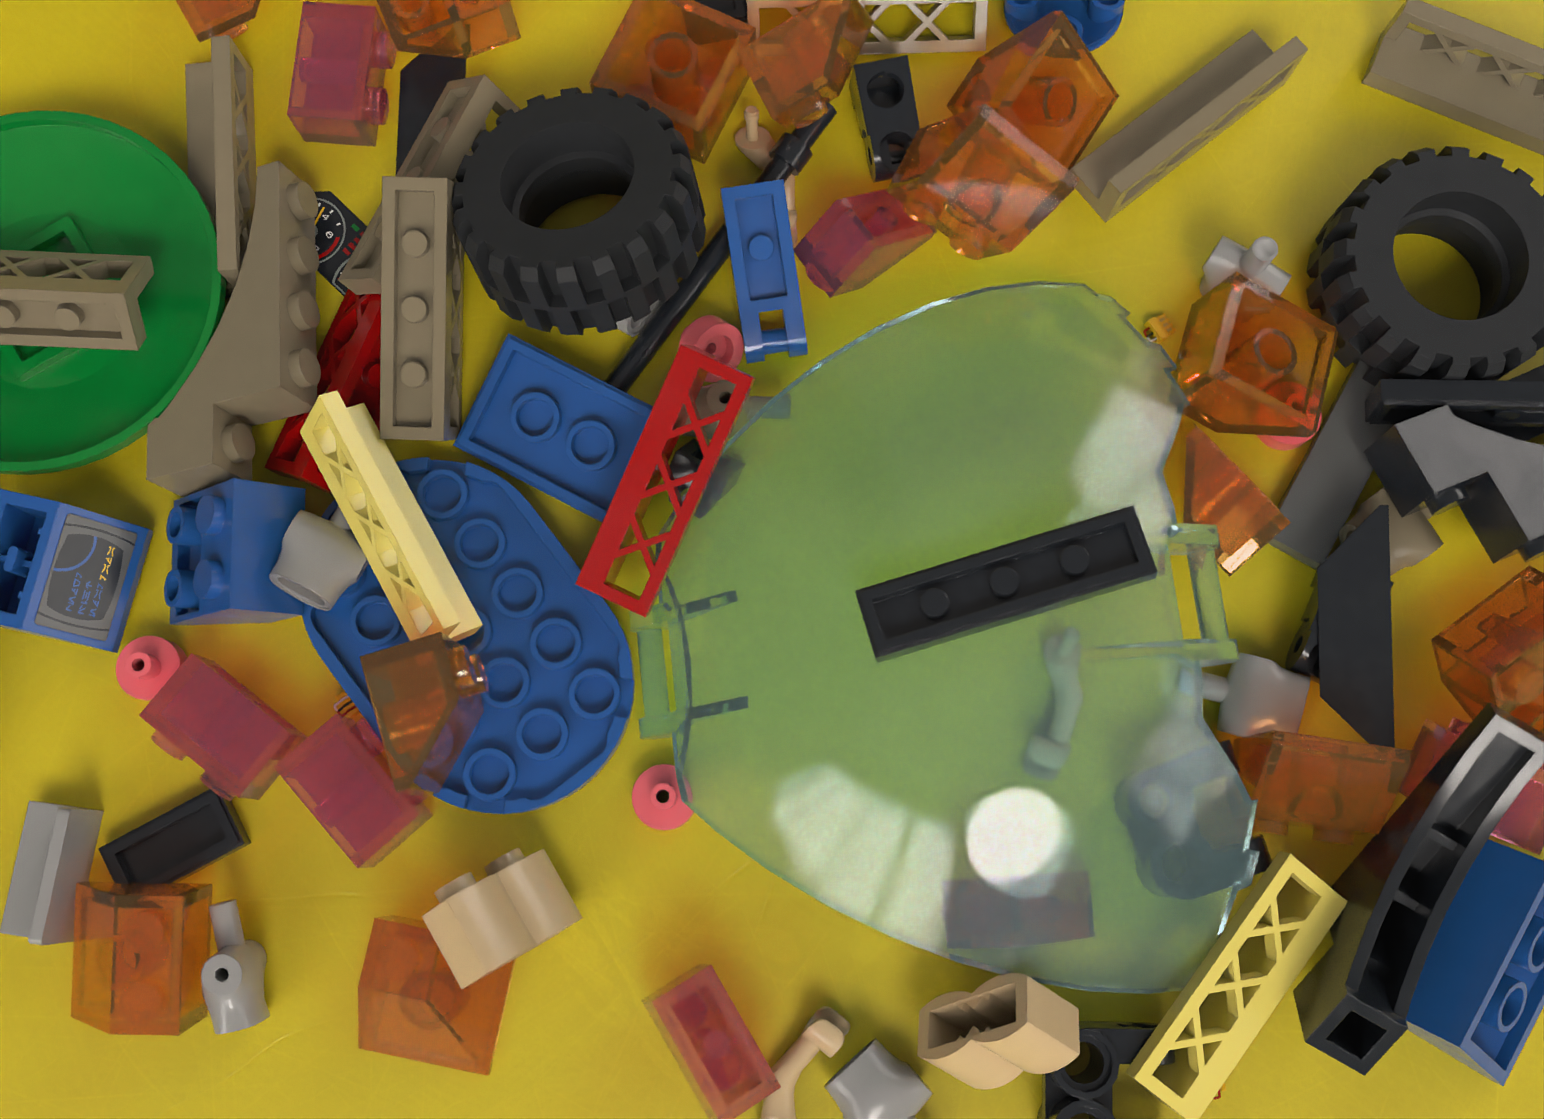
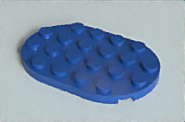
(547, 646)

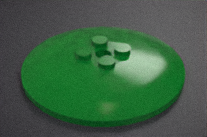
(101, 190)

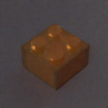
(681, 63)

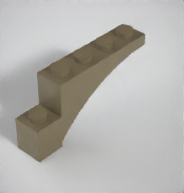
(260, 355)

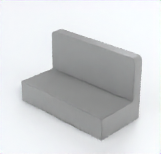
(50, 860)

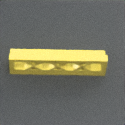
(387, 521)
(1246, 992)

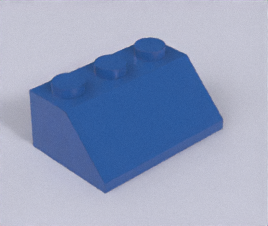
(1486, 965)

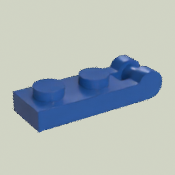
(764, 268)

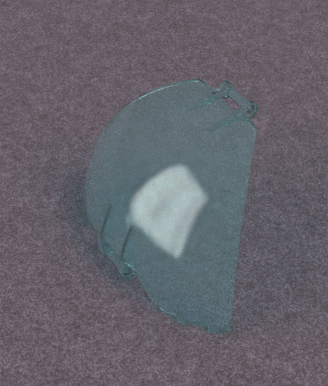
(1002, 792)

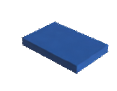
(554, 427)

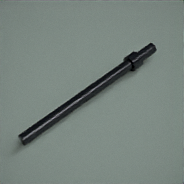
(788, 157)

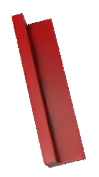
(346, 366)
(644, 473)

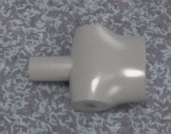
(1251, 262)
(318, 559)
(1257, 697)
(233, 975)
(878, 1086)

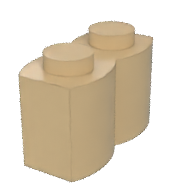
(500, 916)
(999, 1031)

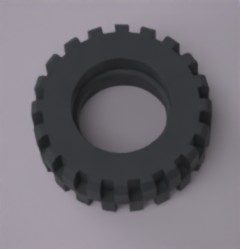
(566, 152)
(1477, 210)

